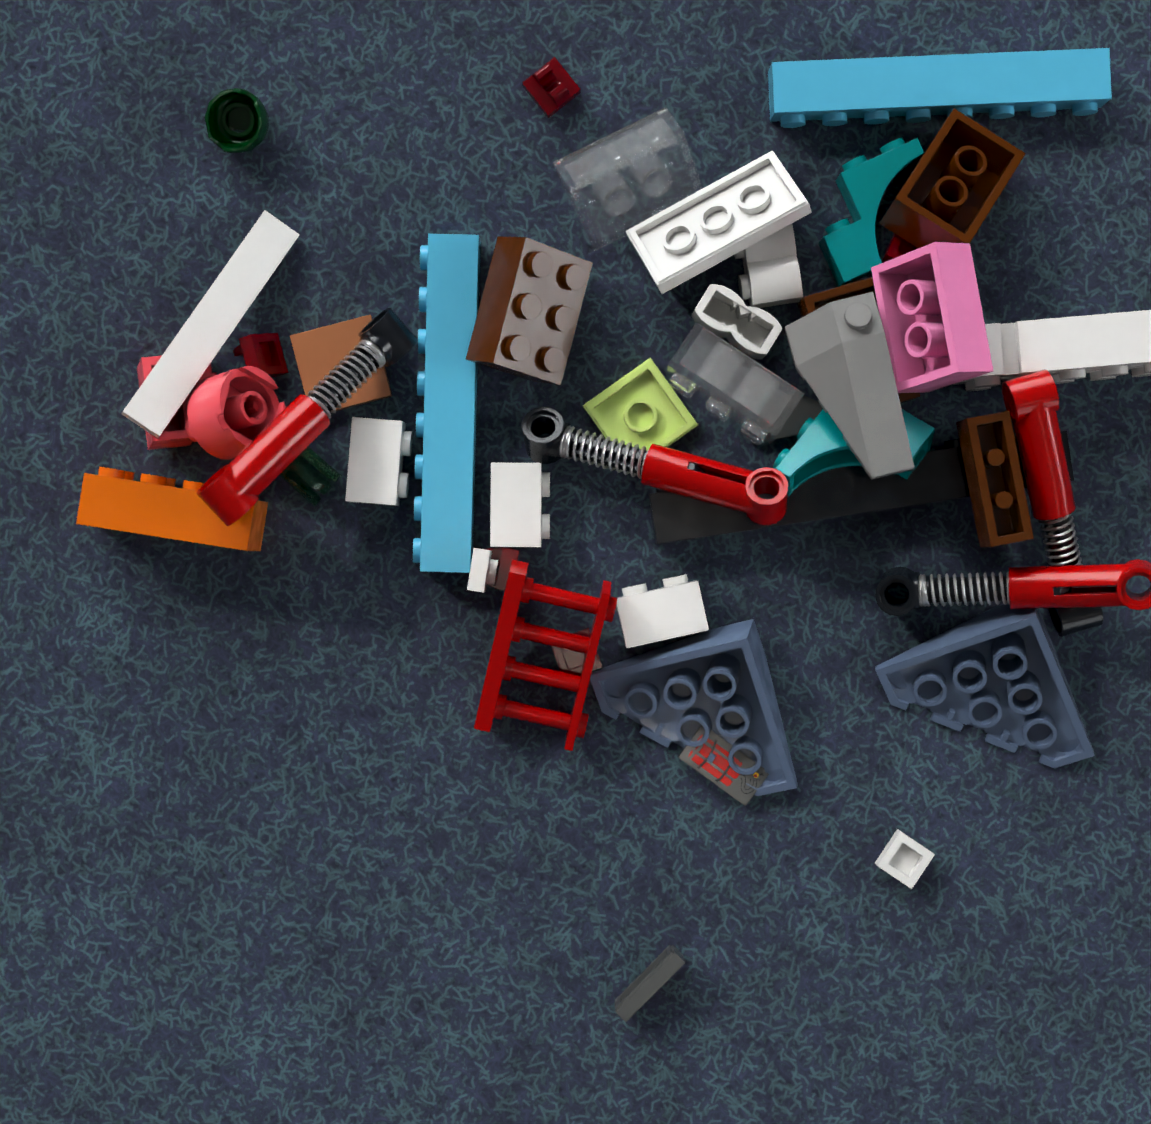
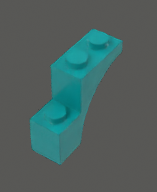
(853, 247)
(823, 448)

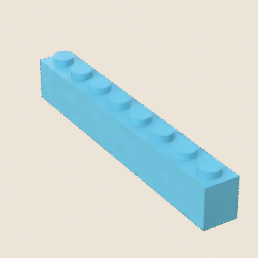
(937, 85)
(449, 404)

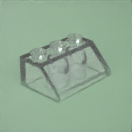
(628, 177)

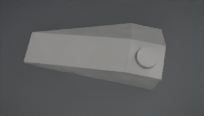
(850, 370)

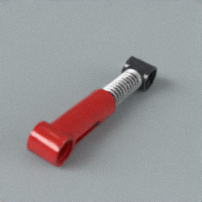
(1033, 410)
(660, 467)
(237, 485)
(1021, 587)

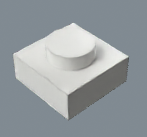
(482, 570)
(904, 859)

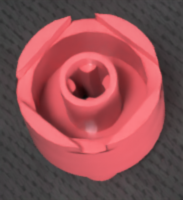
(231, 410)

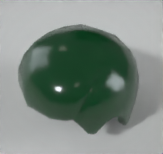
(240, 111)

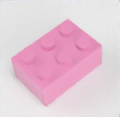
(932, 317)

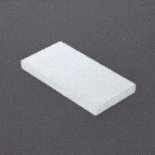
(718, 221)

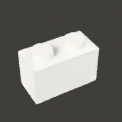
(377, 461)
(517, 505)
(661, 612)

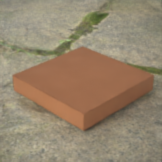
(324, 347)

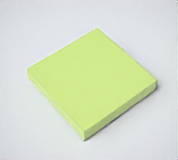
(641, 409)

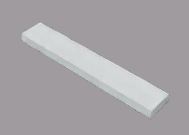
(210, 324)

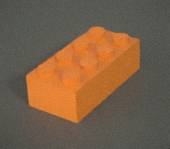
(163, 511)

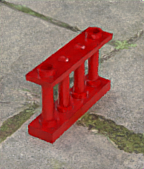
(513, 628)

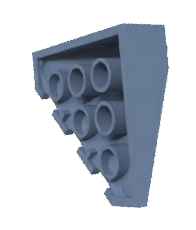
(998, 678)
(709, 681)

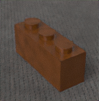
(994, 479)

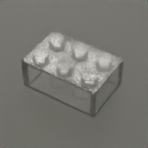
(732, 385)

